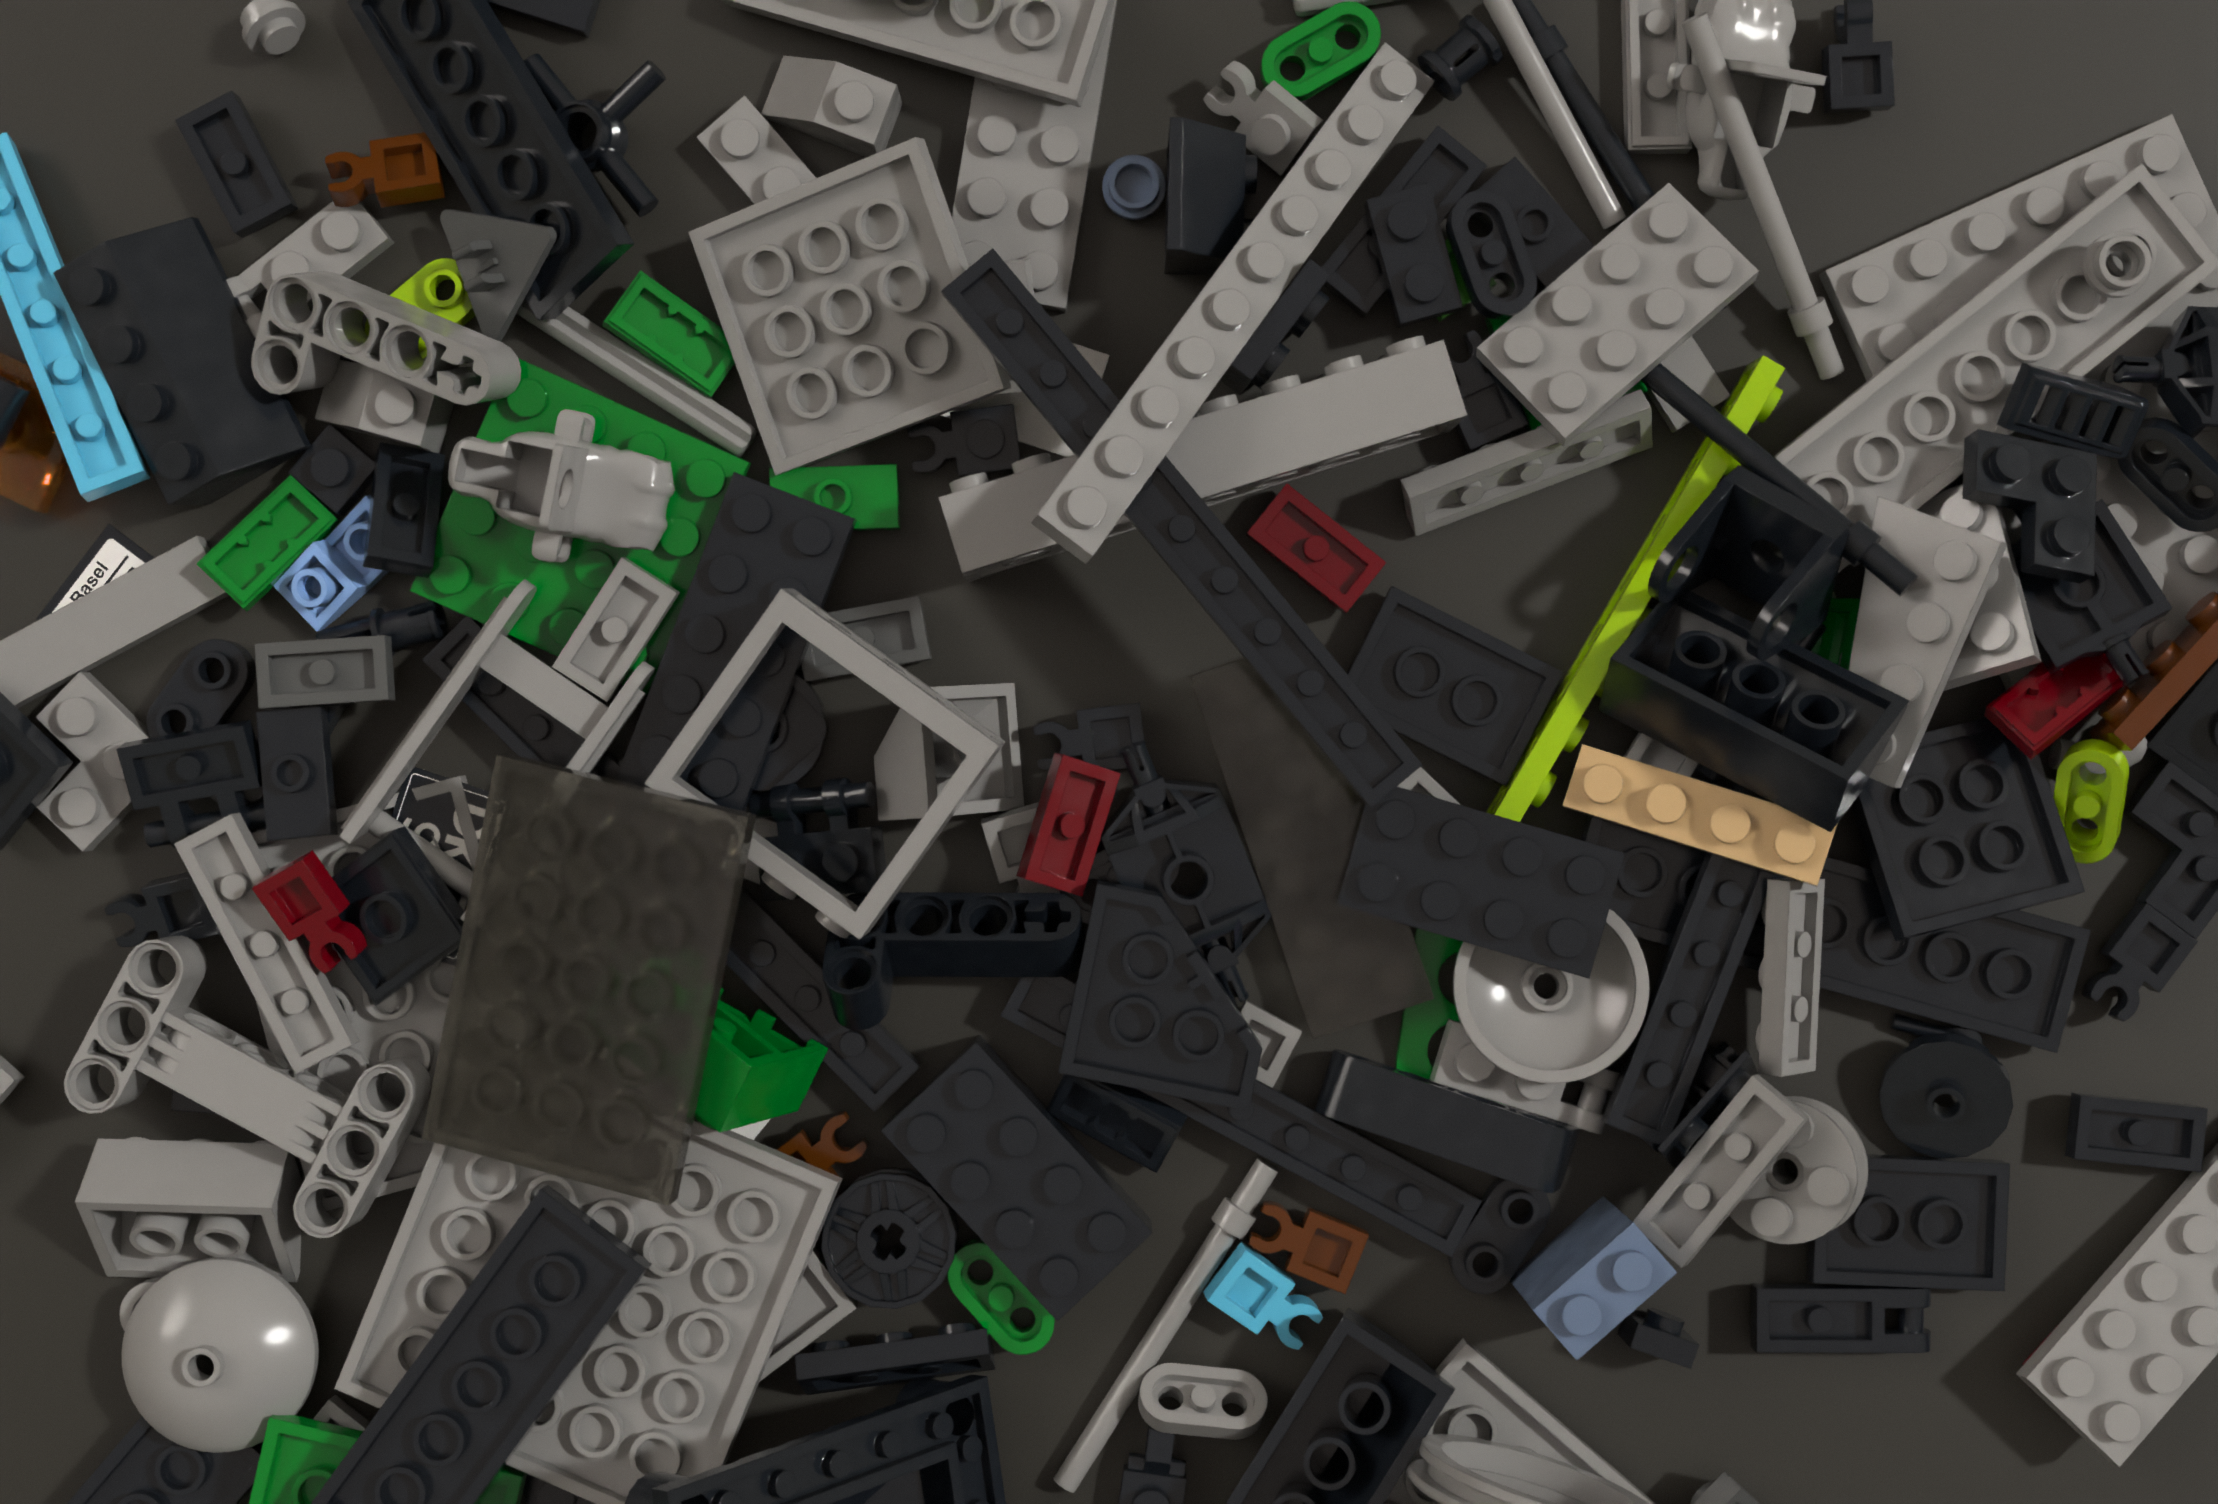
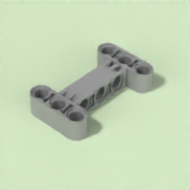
(245, 1083)

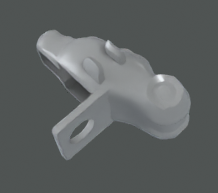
(1757, 53)
(567, 487)

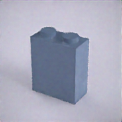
(1592, 1276)

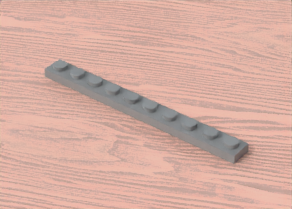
(1231, 306)

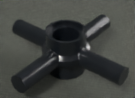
(612, 134)

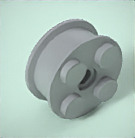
(1828, 1181)

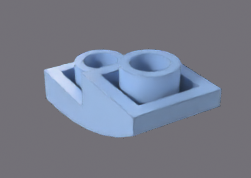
(331, 572)

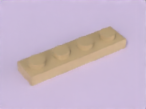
(1697, 815)

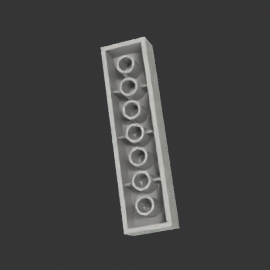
(1231, 448)

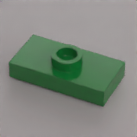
(671, 334)
(857, 491)
(267, 543)

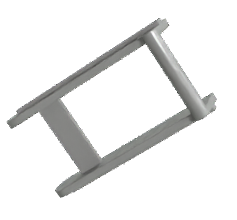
(526, 676)

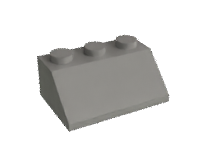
(190, 1201)

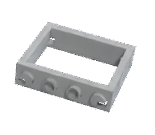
(893, 682)

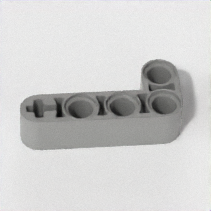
(391, 347)

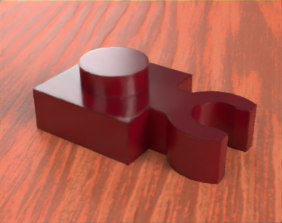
(308, 902)

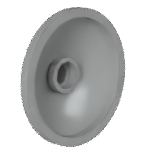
(1561, 1036)
(250, 1330)

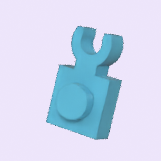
(1257, 1291)

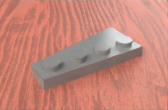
(1917, 637)

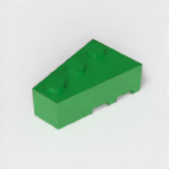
(753, 1071)

